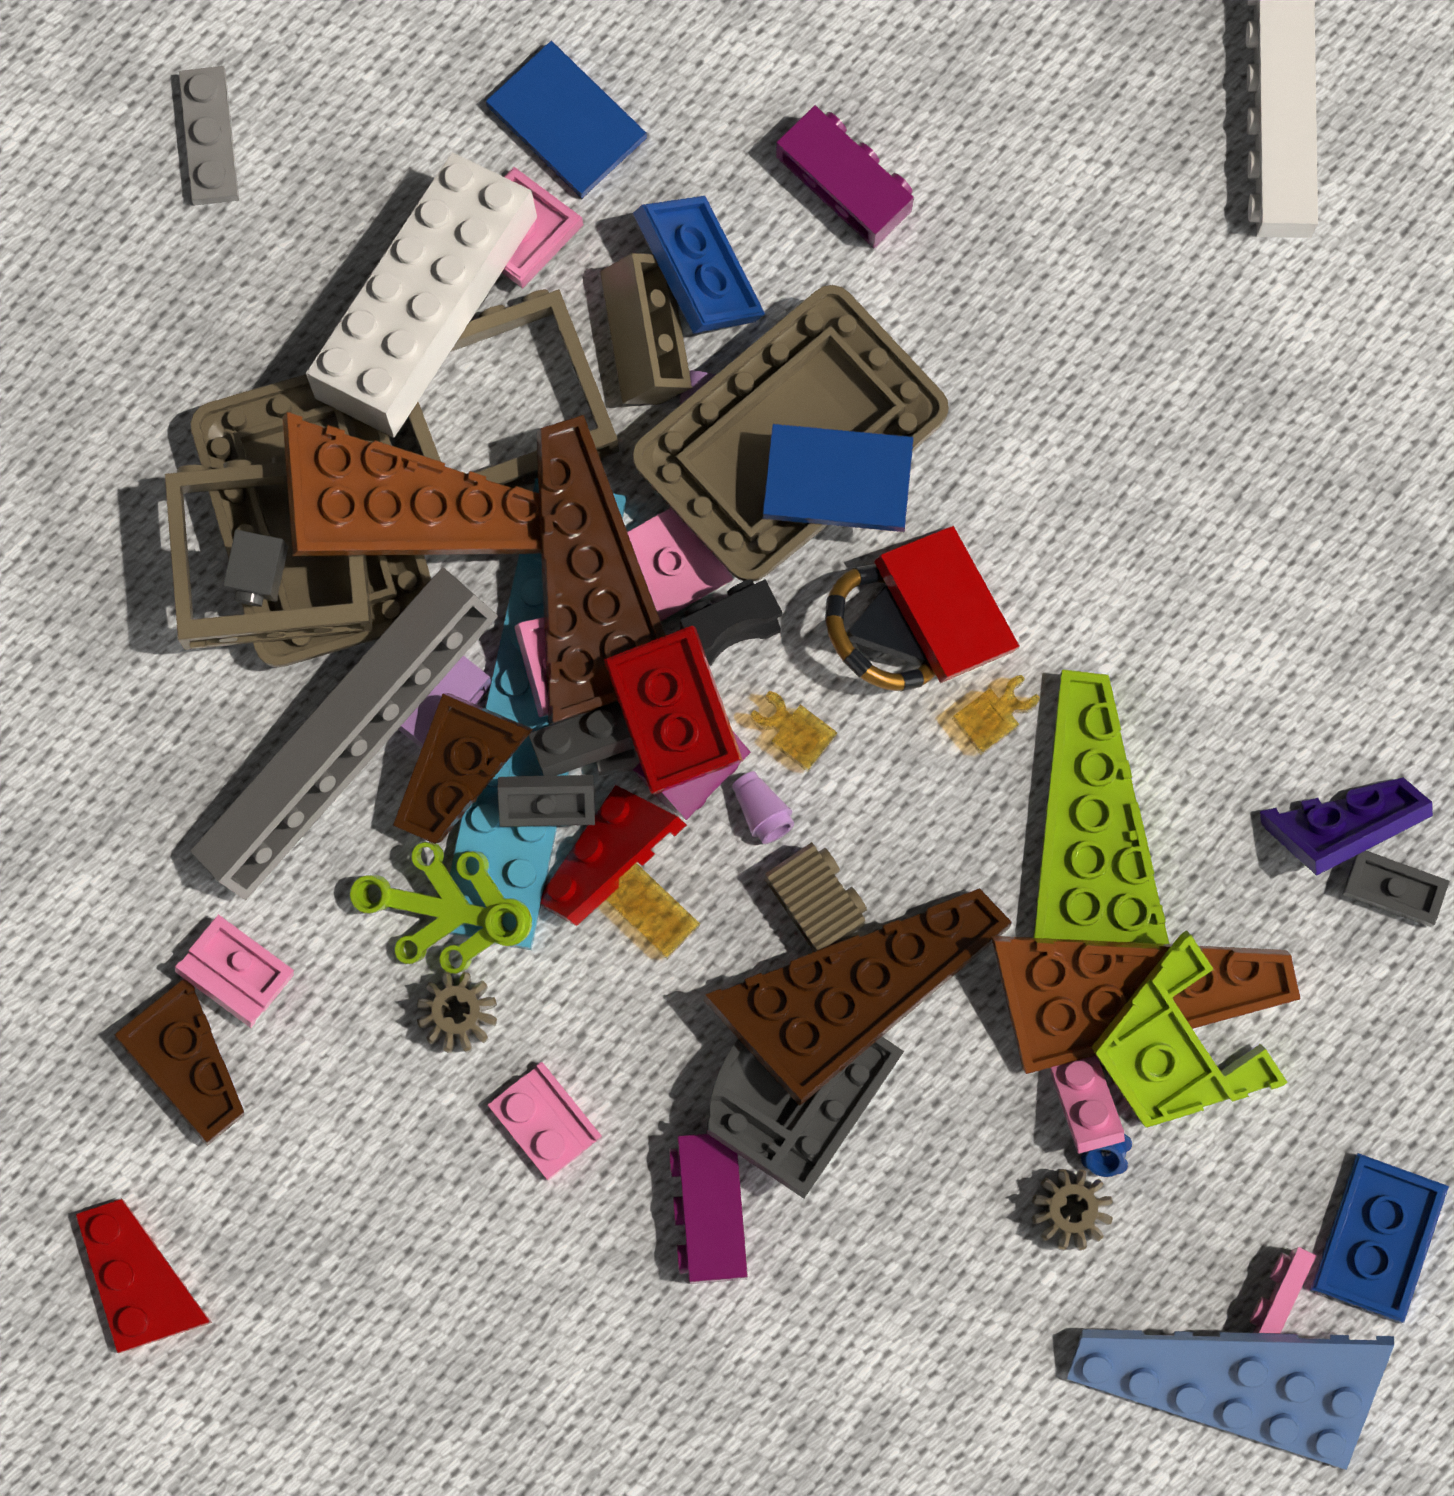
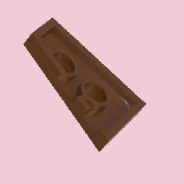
(455, 765)
(182, 1060)

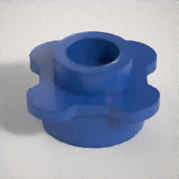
(1108, 1163)

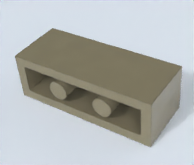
(645, 331)

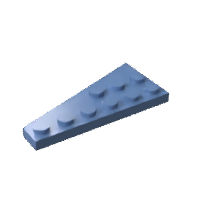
(1255, 1385)

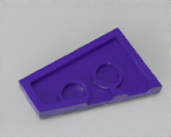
(1346, 827)

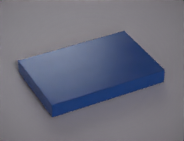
(566, 119)
(698, 264)
(838, 478)
(1379, 1238)

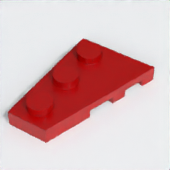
(621, 837)

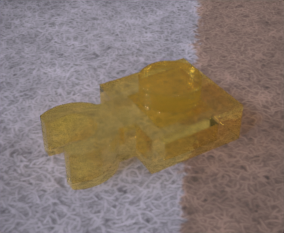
(991, 718)
(799, 734)

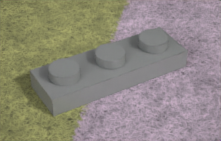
(209, 135)

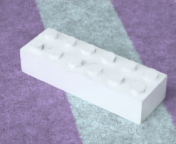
(422, 294)

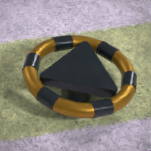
(875, 632)

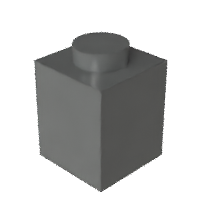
(255, 567)

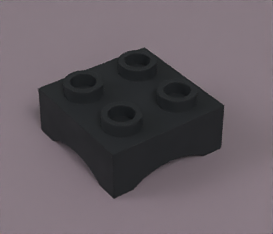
(744, 615)

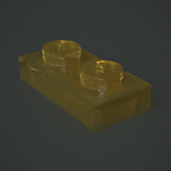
(652, 911)

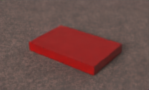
(946, 604)
(673, 710)

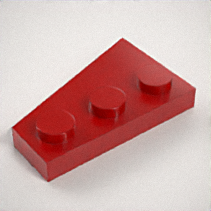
(135, 1280)

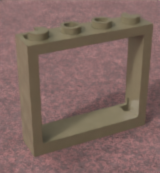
(497, 320)
(255, 626)

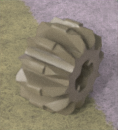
(446, 1025)
(1085, 1219)

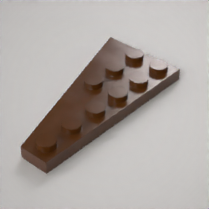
(590, 574)
(843, 998)

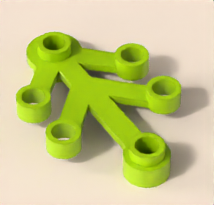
(450, 909)

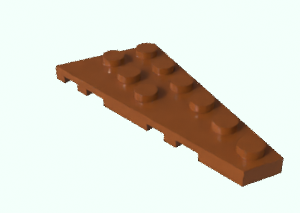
(394, 502)
(1071, 990)

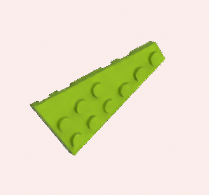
(1095, 846)

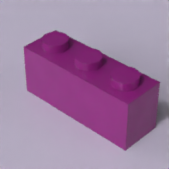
(845, 175)
(709, 1210)

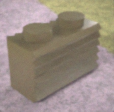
(816, 898)

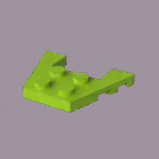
(1160, 1058)

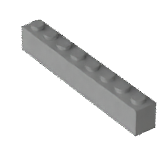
(343, 734)

